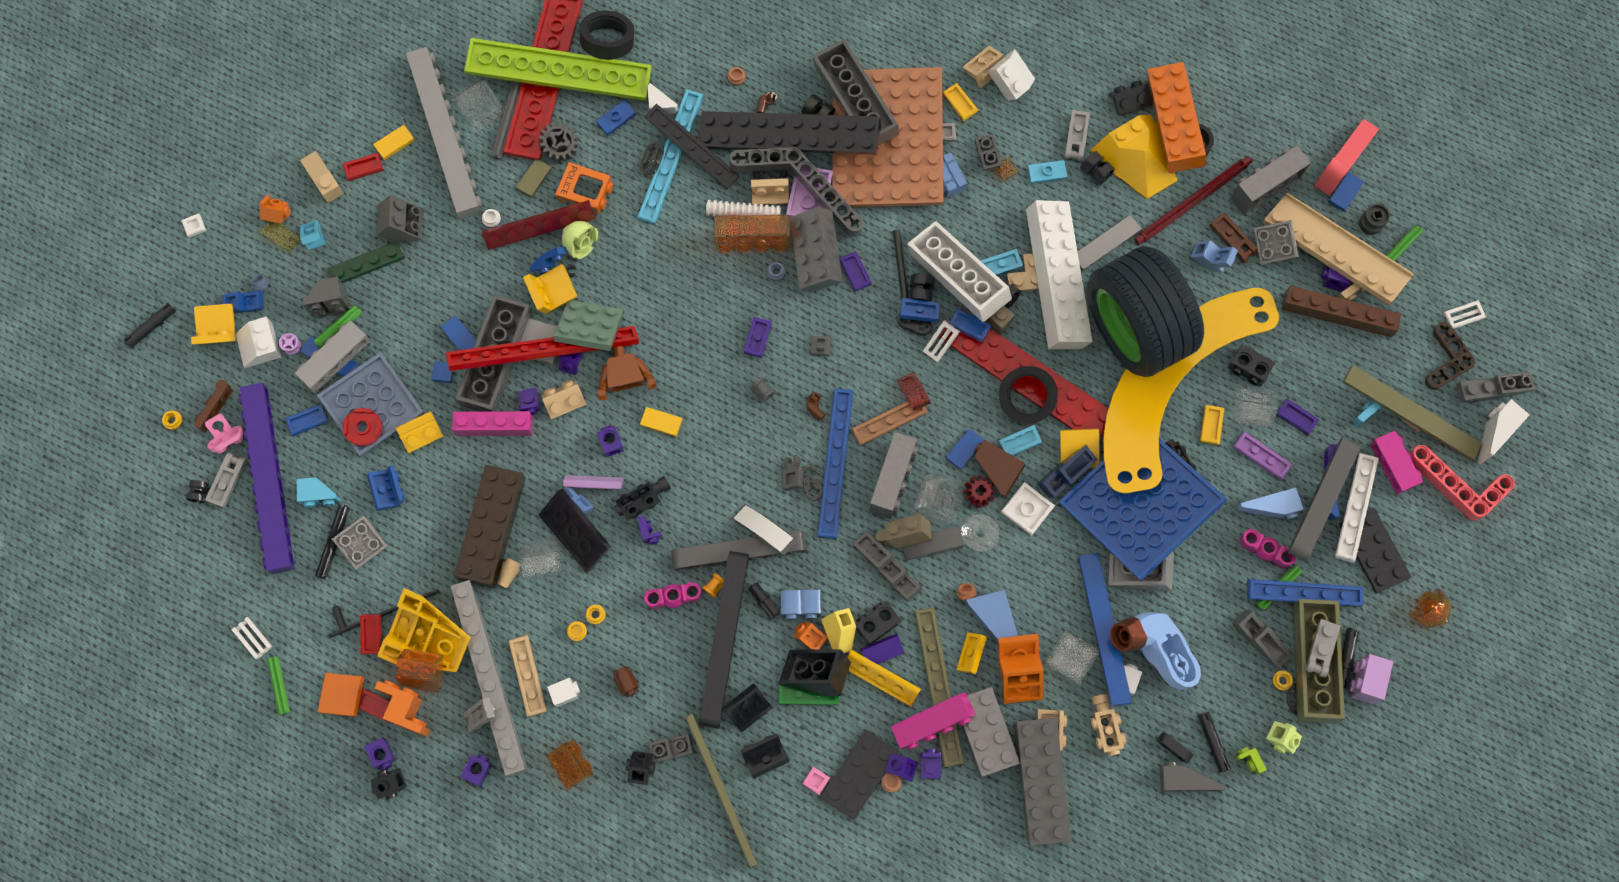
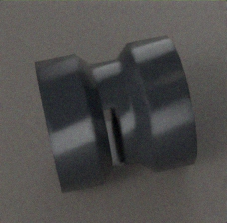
(197, 491)

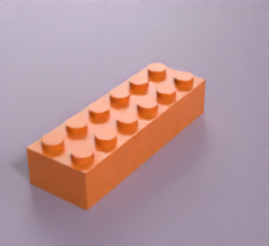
(1176, 117)

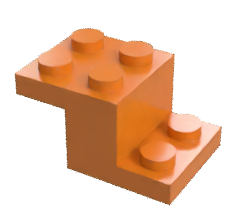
(1020, 668)
(402, 707)

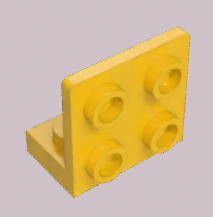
(550, 289)
(214, 324)

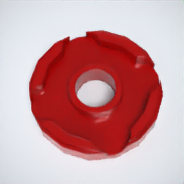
(370, 435)

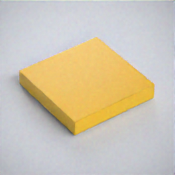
(1074, 439)

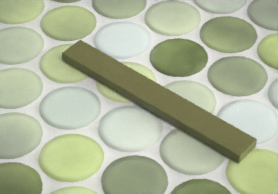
(1412, 412)
(938, 681)
(721, 791)

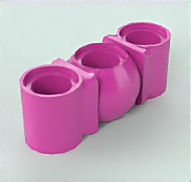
(1258, 548)
(682, 597)

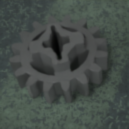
(552, 135)

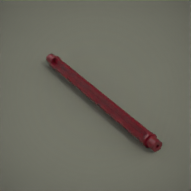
(1193, 200)

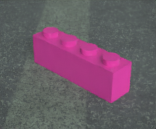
(493, 423)
(932, 721)

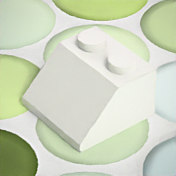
(1012, 76)
(257, 342)

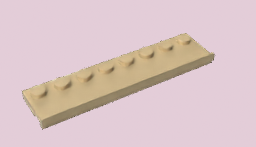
(1341, 250)

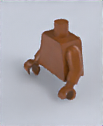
(623, 373)

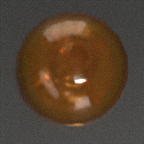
(1435, 608)

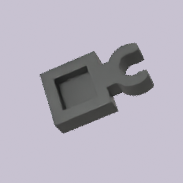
(793, 476)

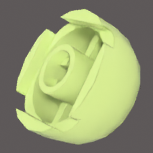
(578, 238)

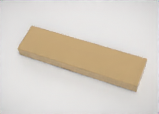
(527, 676)

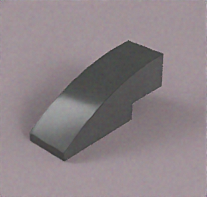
(941, 542)
(1262, 638)

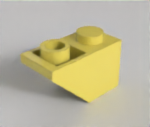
(840, 629)

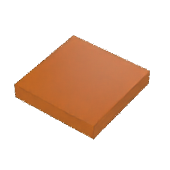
(340, 694)

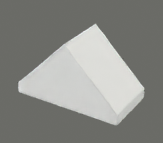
(656, 96)

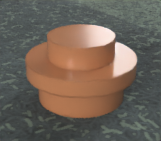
(736, 76)
(966, 591)
(891, 782)

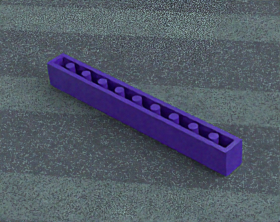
(266, 478)

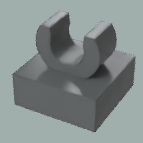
(820, 345)

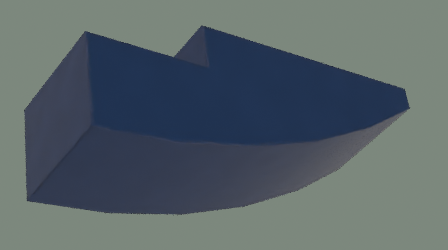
(1067, 471)

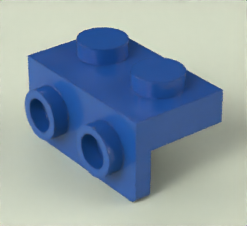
(385, 488)

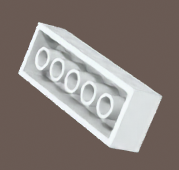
(959, 271)

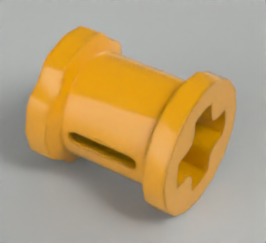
(714, 586)

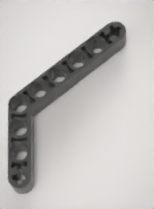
(806, 180)

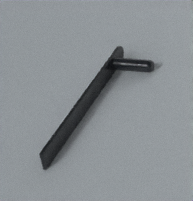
(341, 622)

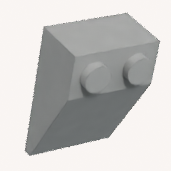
(1158, 580)

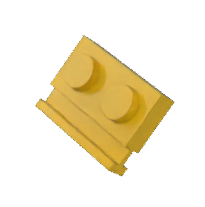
(419, 431)

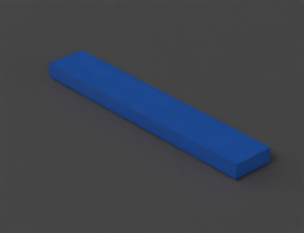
(1293, 591)

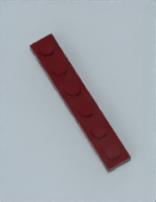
(537, 225)

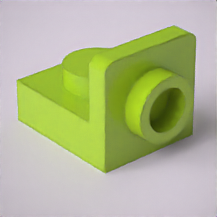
(1254, 760)

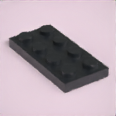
(574, 530)
(1379, 555)
(858, 775)

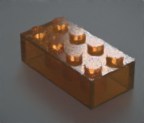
(752, 233)

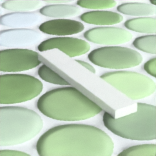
(1356, 508)

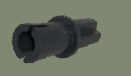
(764, 600)

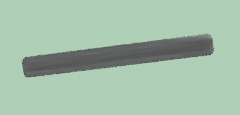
(506, 120)

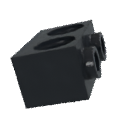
(1253, 361)
(881, 627)

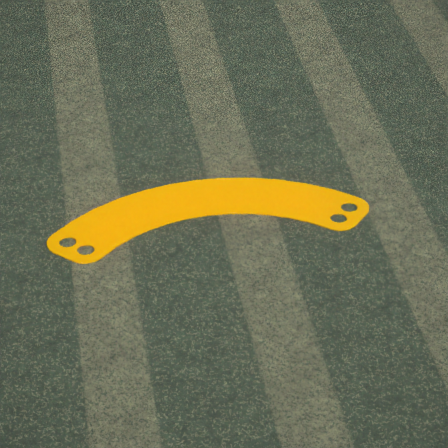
(1140, 401)

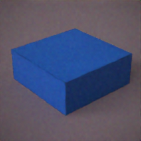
(441, 373)

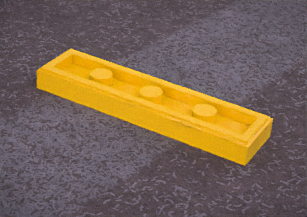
(882, 678)

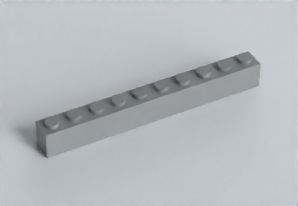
(443, 133)
(489, 678)

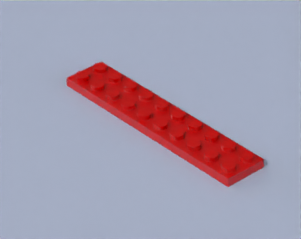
(537, 102)
(1001, 356)

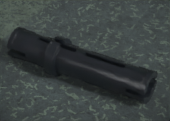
(148, 326)
(1348, 655)
(1214, 743)

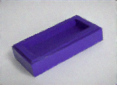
(855, 271)
(1297, 417)
(883, 649)

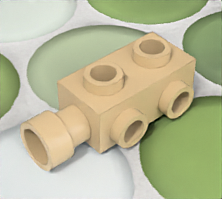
(1111, 730)

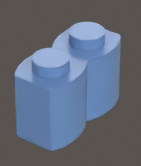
(800, 603)

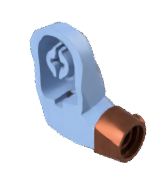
(1161, 645)

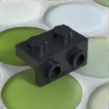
(1131, 97)
(747, 707)
(764, 755)

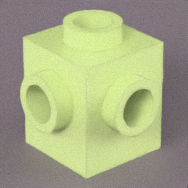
(1284, 737)

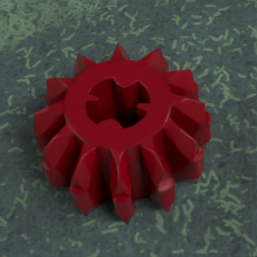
(973, 485)

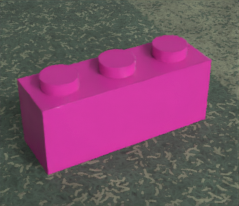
(1396, 462)

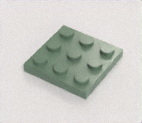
(588, 325)

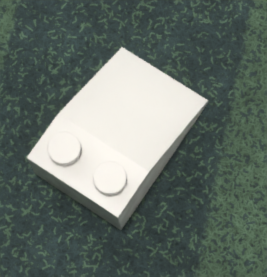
(1501, 425)

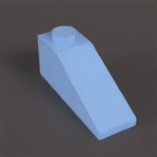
(1275, 505)

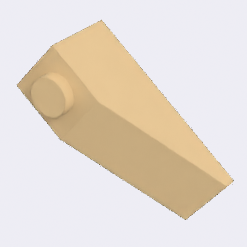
(321, 177)

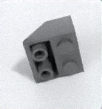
(399, 220)
(327, 298)

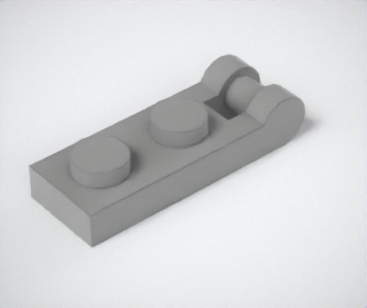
(1077, 135)
(226, 480)
(1322, 647)
(479, 714)

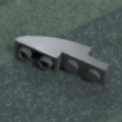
(1495, 387)

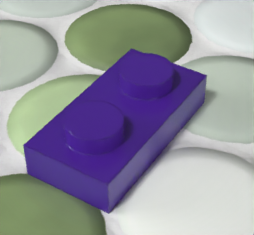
(757, 337)

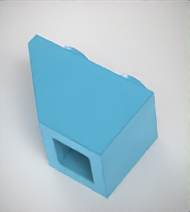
(312, 492)

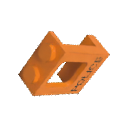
(570, 179)

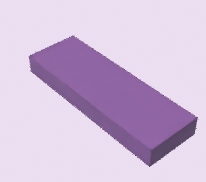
(1262, 456)

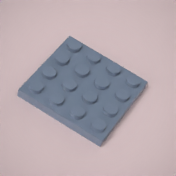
(376, 388)

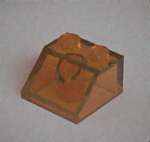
(419, 670)

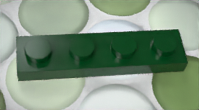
(367, 262)

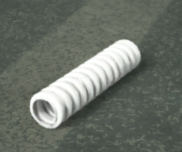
(730, 209)

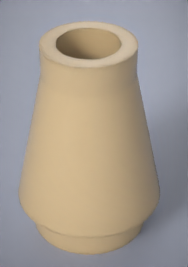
(508, 572)

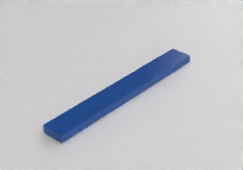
(835, 463)
(1102, 623)

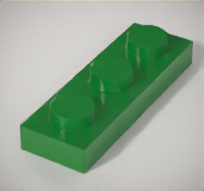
(792, 696)

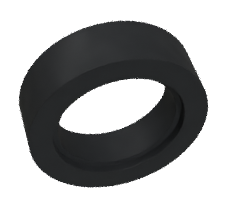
(602, 49)
(1011, 411)

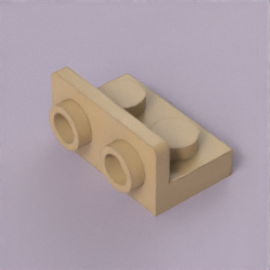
(980, 64)
(770, 191)

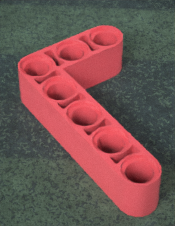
(1346, 157)
(1459, 486)

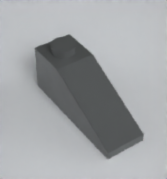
(1184, 779)

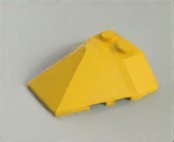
(1137, 156)
(424, 629)

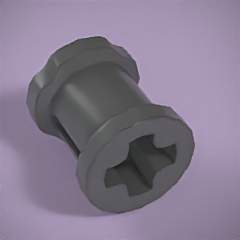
(763, 389)

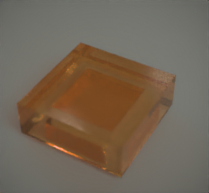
(1007, 169)

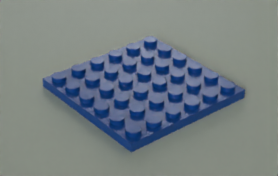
(1148, 523)

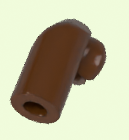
(766, 100)
(813, 406)

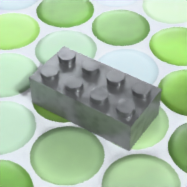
(1270, 180)
(815, 249)
(892, 476)
(989, 736)

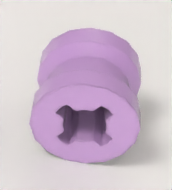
(288, 340)

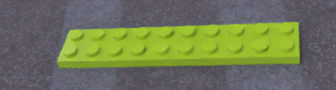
(558, 69)

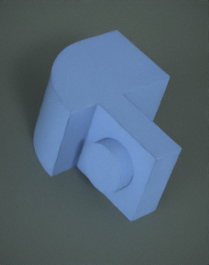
(1212, 256)

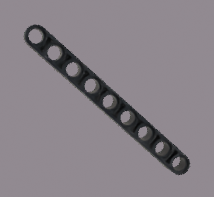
(724, 639)

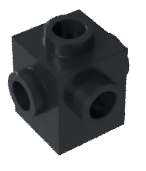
(640, 768)
(388, 783)

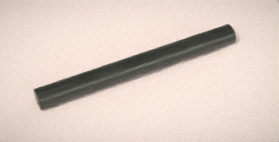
(900, 264)

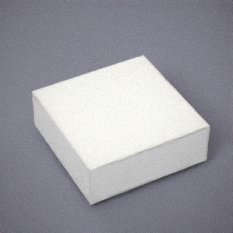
(193, 225)

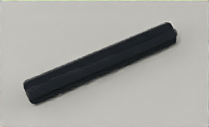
(330, 546)

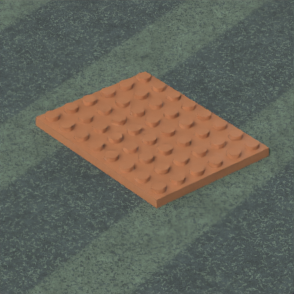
(910, 164)

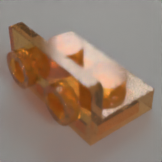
(570, 764)

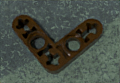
(1456, 356)

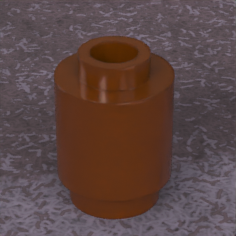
(625, 682)

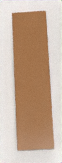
(886, 422)

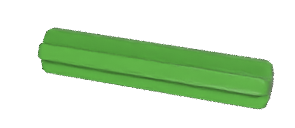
(1404, 243)
(349, 315)
(1289, 576)
(278, 685)

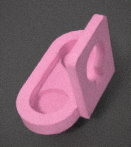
(224, 438)

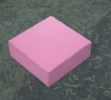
(816, 780)

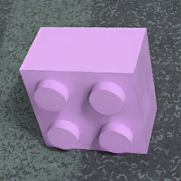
(1370, 679)

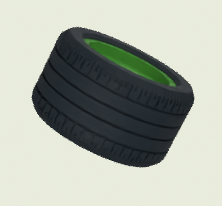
(1145, 311)

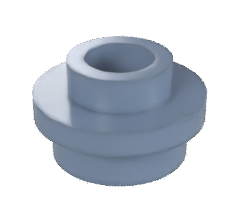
(776, 265)
(259, 282)

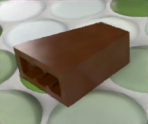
(999, 466)

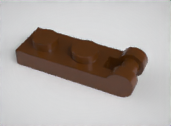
(1233, 237)
(213, 404)

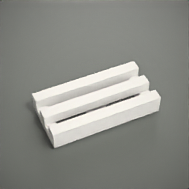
(1449, 320)
(950, 328)
(242, 626)

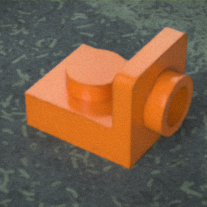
(810, 635)

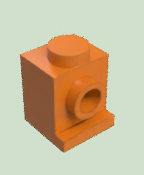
(274, 210)

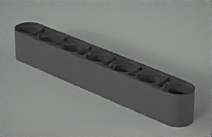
(1324, 499)
(717, 553)

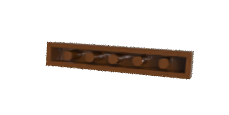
(1341, 311)

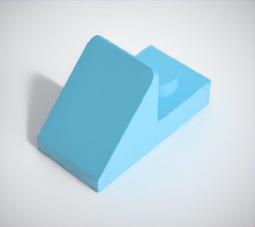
(311, 235)

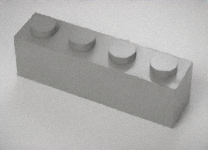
(332, 356)

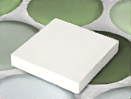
(1027, 509)

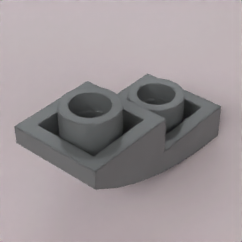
(988, 152)
(671, 748)

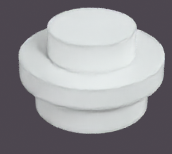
(491, 218)

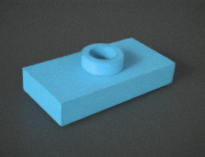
(1047, 172)
(1369, 409)
(1021, 441)

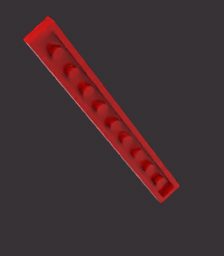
(527, 351)

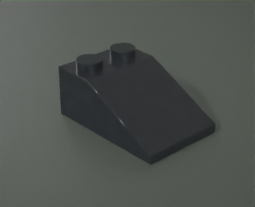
(816, 671)

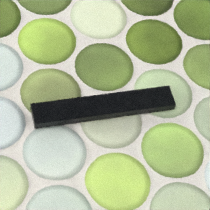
(691, 146)

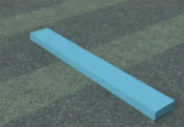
(662, 178)

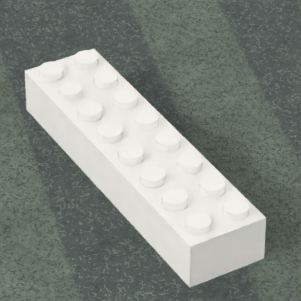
(1058, 275)

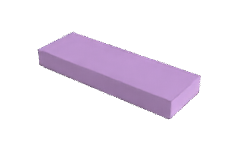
(593, 482)

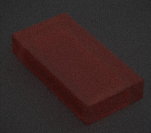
(913, 391)

